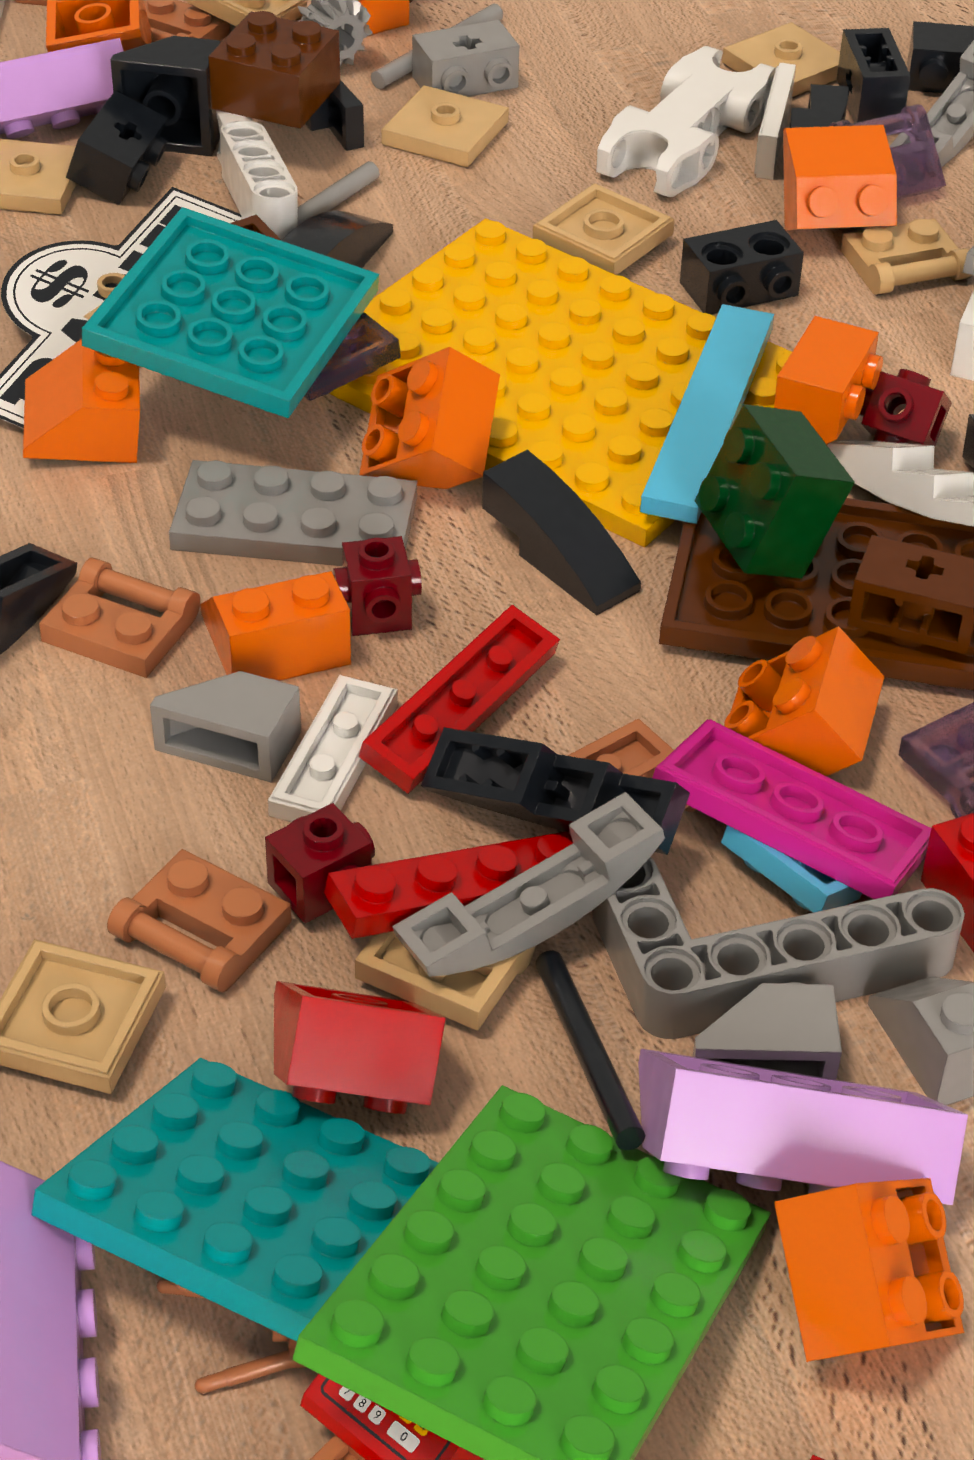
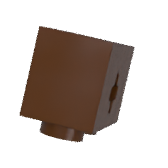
(915, 594)

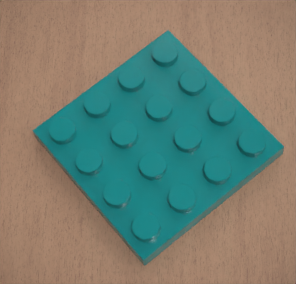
(232, 311)
(236, 1194)

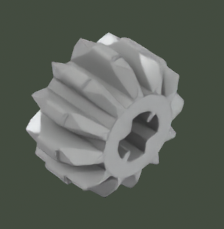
(341, 15)

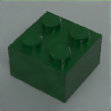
(773, 491)

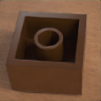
(275, 69)

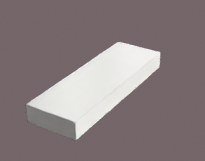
(774, 121)
(327, 757)

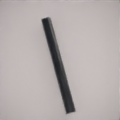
(590, 1051)

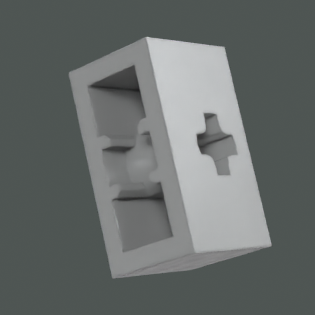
(467, 59)

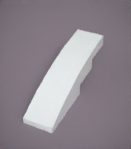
(907, 478)

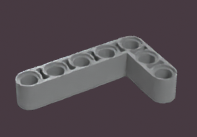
(689, 983)

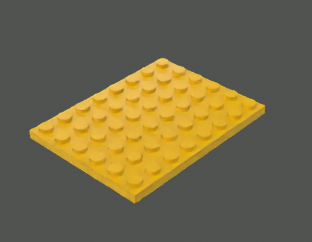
(580, 359)

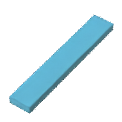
(707, 412)

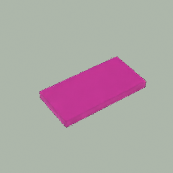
(797, 810)

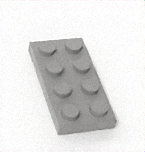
(287, 511)

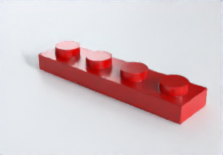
(459, 696)
(384, 894)

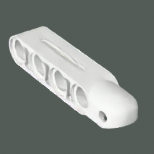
(256, 173)

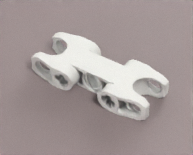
(683, 129)

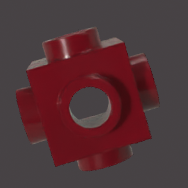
(922, 414)
(374, 573)
(310, 849)

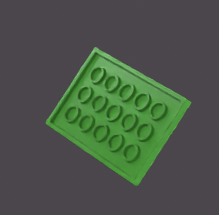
(536, 1290)

